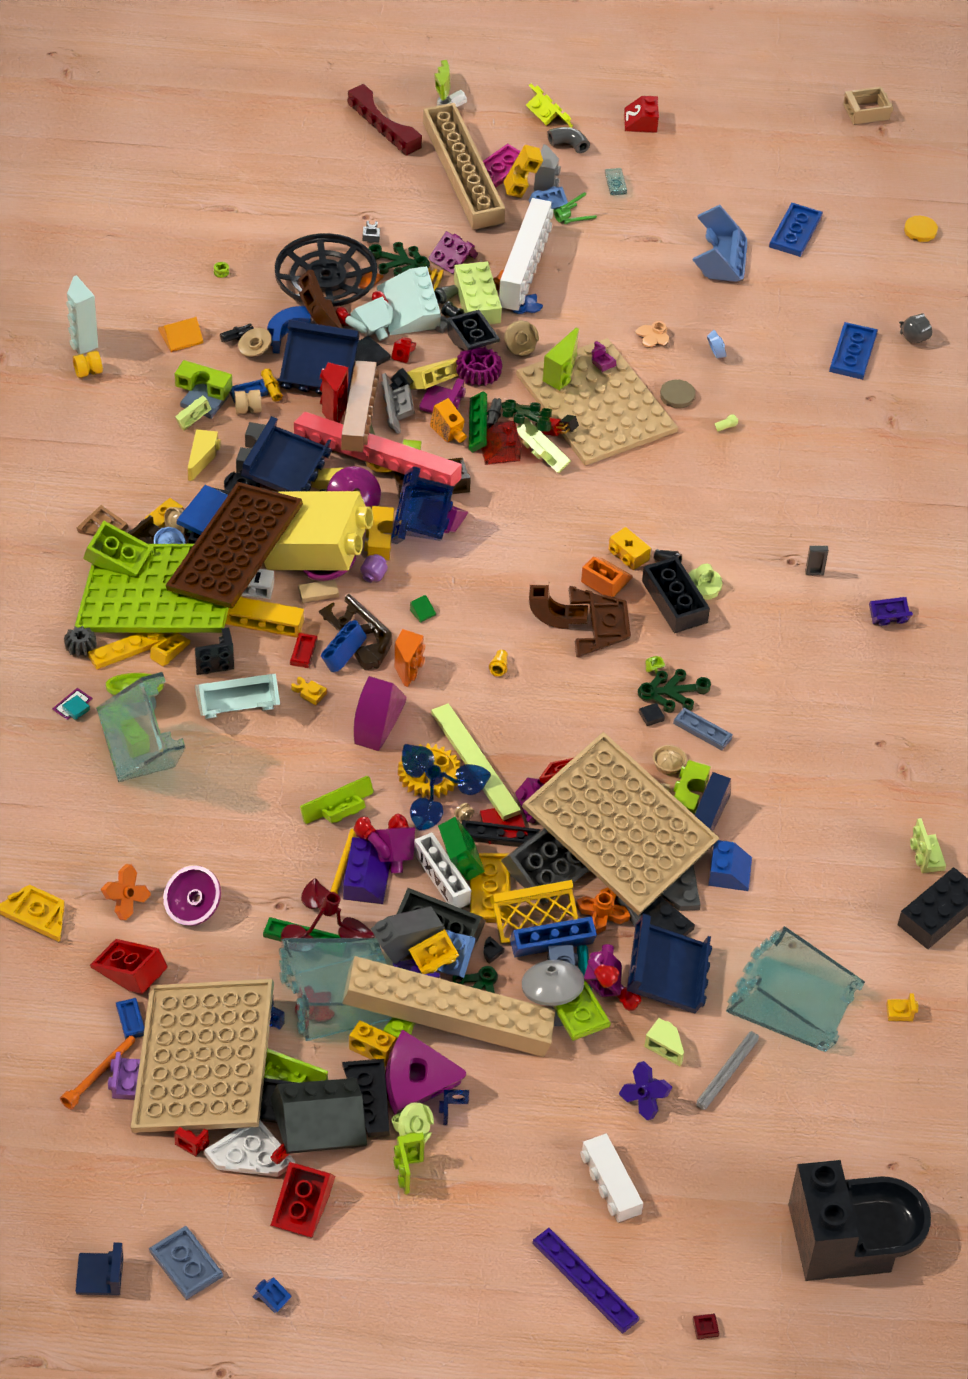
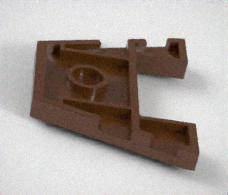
(608, 620)

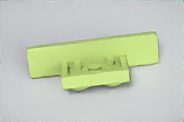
(542, 446)

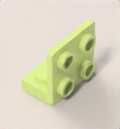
(927, 849)

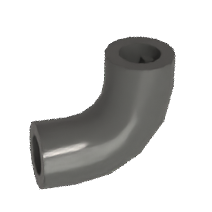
(568, 136)

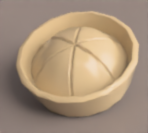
(171, 516)
(669, 759)

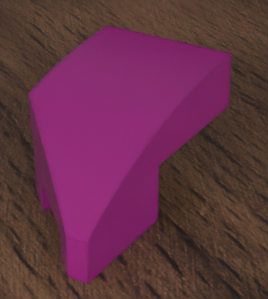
(601, 359)

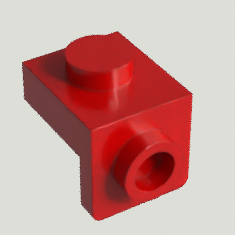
(402, 349)

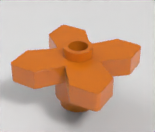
(125, 891)
(603, 909)

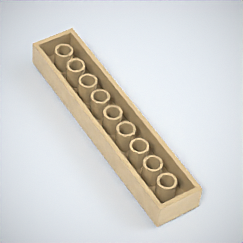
(463, 166)
(449, 1006)

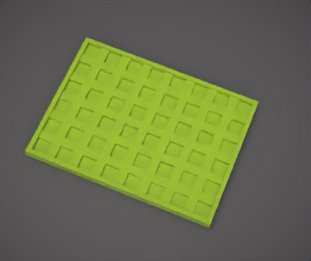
(142, 603)

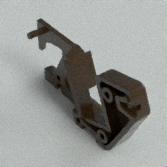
(367, 655)

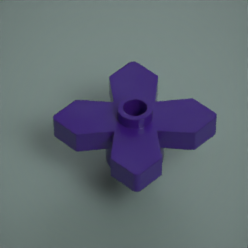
(645, 1090)

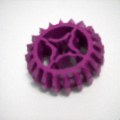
(479, 366)

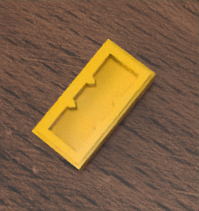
(159, 512)

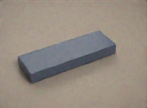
(702, 729)

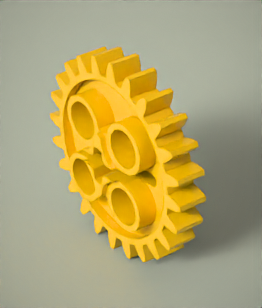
(446, 763)

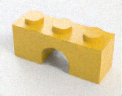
(517, 179)
(382, 523)

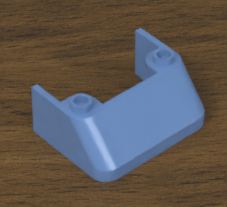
(729, 249)

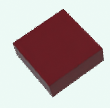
(705, 1326)

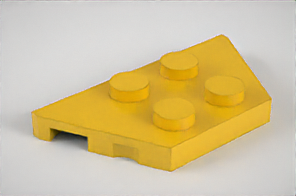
(35, 910)

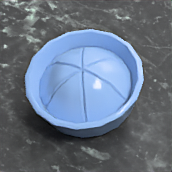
(716, 344)
(169, 536)

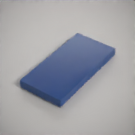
(795, 229)
(853, 350)

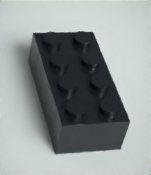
(675, 594)
(937, 909)

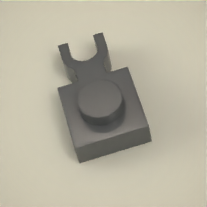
(371, 233)

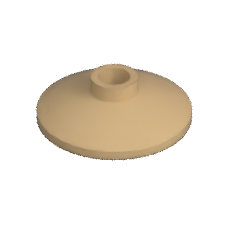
(254, 342)

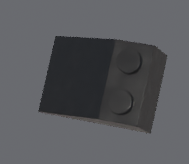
(471, 330)

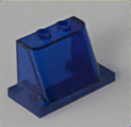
(422, 508)

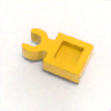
(309, 691)

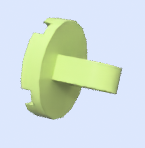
(707, 581)
(414, 1119)

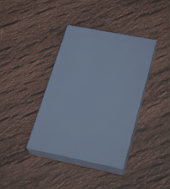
(186, 1262)

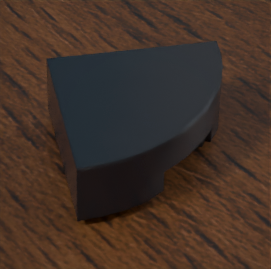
(492, 950)

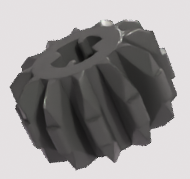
(80, 641)

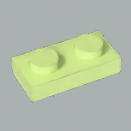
(193, 413)

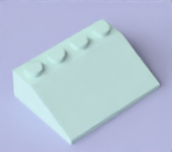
(412, 302)

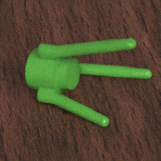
(564, 212)

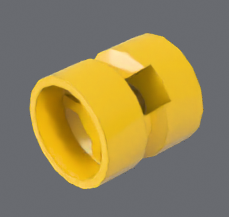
(87, 364)

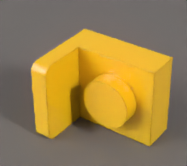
(902, 1008)

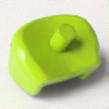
(654, 663)

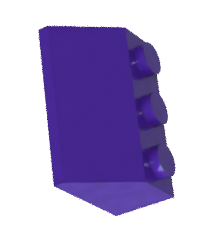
(365, 873)

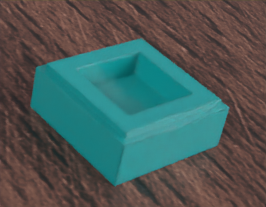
(76, 707)

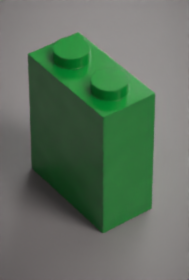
(461, 848)

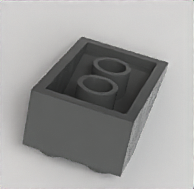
(405, 930)

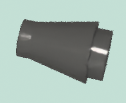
(445, 293)

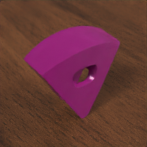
(377, 712)
(418, 1073)

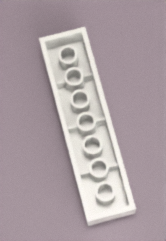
(525, 254)

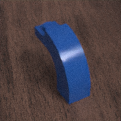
(279, 324)

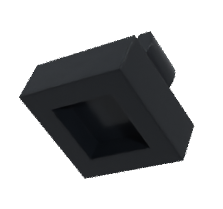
(400, 379)

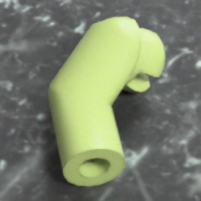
(731, 421)

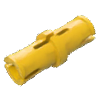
(271, 385)

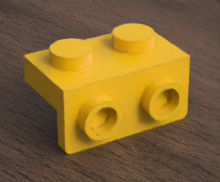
(434, 953)

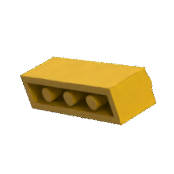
(266, 617)

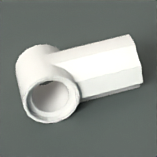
(458, 98)

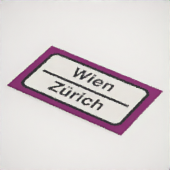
(58, 708)

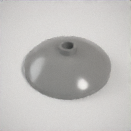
(552, 982)

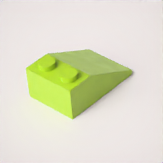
(560, 361)
(117, 550)

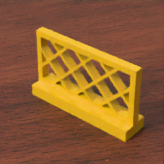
(528, 895)

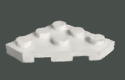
(248, 1152)

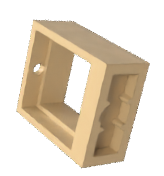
(854, 98)

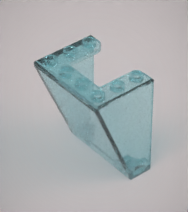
(134, 733)
(319, 975)
(794, 990)

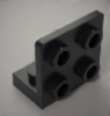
(217, 656)

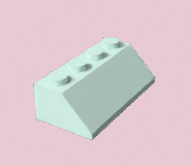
(81, 317)

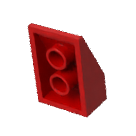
(130, 965)
(302, 1199)

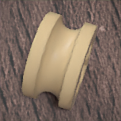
(464, 812)

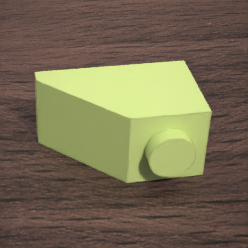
(665, 1041)

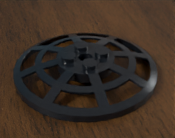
(323, 266)

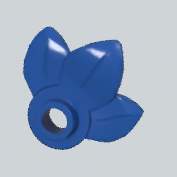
(530, 305)

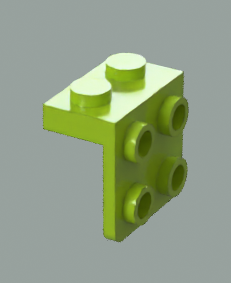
(408, 1151)

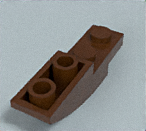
(315, 302)

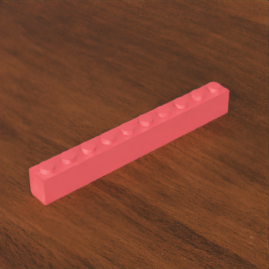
(380, 450)

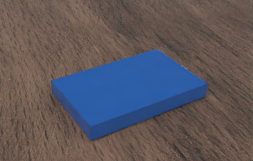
(201, 509)

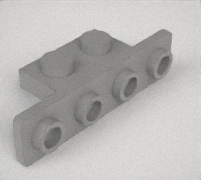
(398, 403)

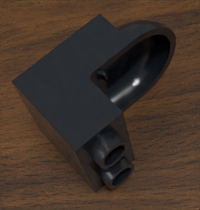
(853, 1223)

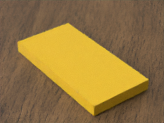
(492, 881)

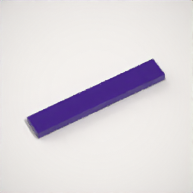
(586, 1280)

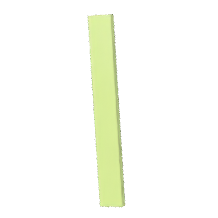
(471, 754)

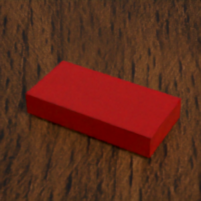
(303, 650)

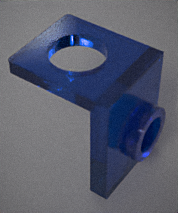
(448, 1099)

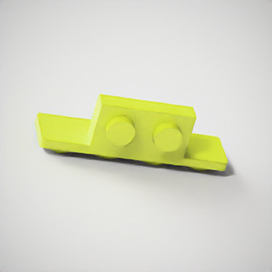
(544, 109)

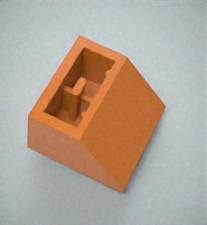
(604, 576)
(408, 655)

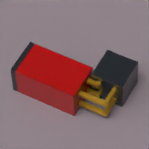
(568, 423)

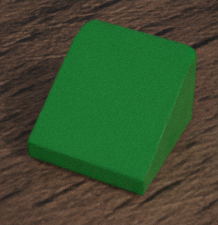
(422, 608)

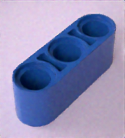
(343, 646)

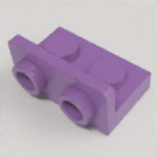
(124, 1077)

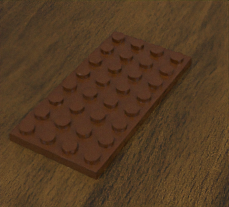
(234, 545)

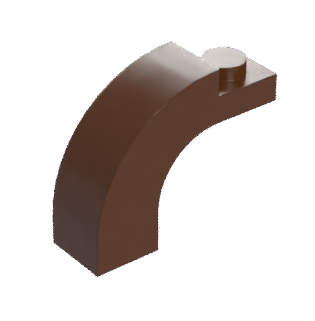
(552, 612)

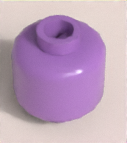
(373, 568)

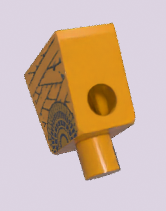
(448, 421)

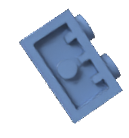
(552, 194)
(464, 946)

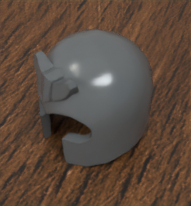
(916, 328)

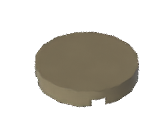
(677, 393)

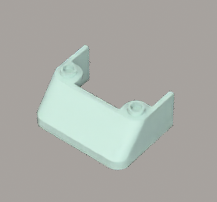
(237, 695)

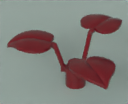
(319, 897)

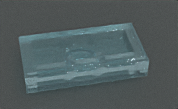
(615, 181)

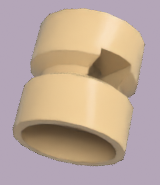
(248, 401)

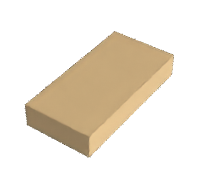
(318, 591)

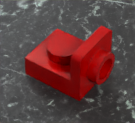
(189, 1142)

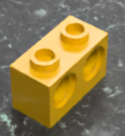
(371, 1042)

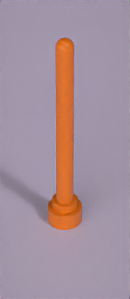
(70, 1098)

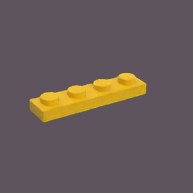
(123, 649)

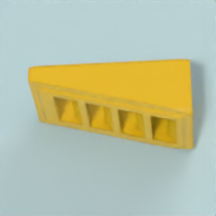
(168, 649)

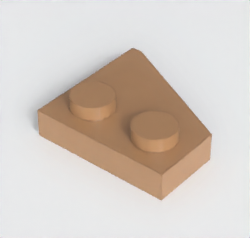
(94, 521)

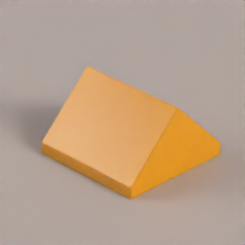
(181, 334)

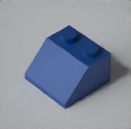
(730, 866)

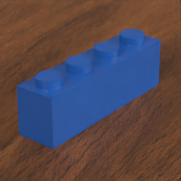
(538, 938)

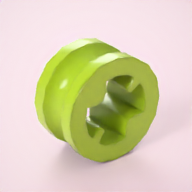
(221, 269)

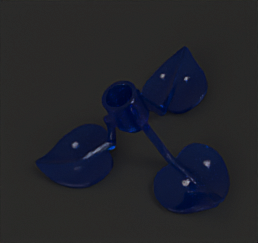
(419, 759)

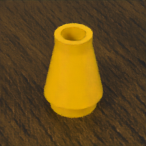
(498, 665)

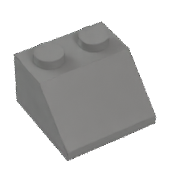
(548, 172)

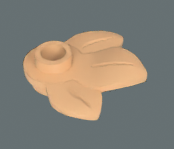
(653, 334)

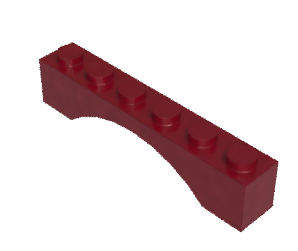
(403, 137)

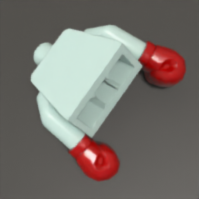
(370, 317)

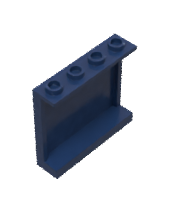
(310, 349)
(285, 459)
(669, 966)

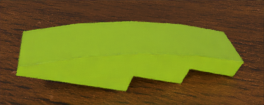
(442, 80)

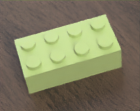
(478, 290)

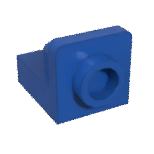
(272, 1294)

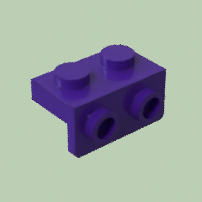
(889, 611)

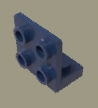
(100, 1272)

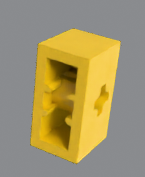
(629, 548)

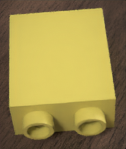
(323, 532)

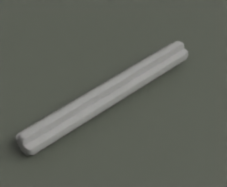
(727, 1070)

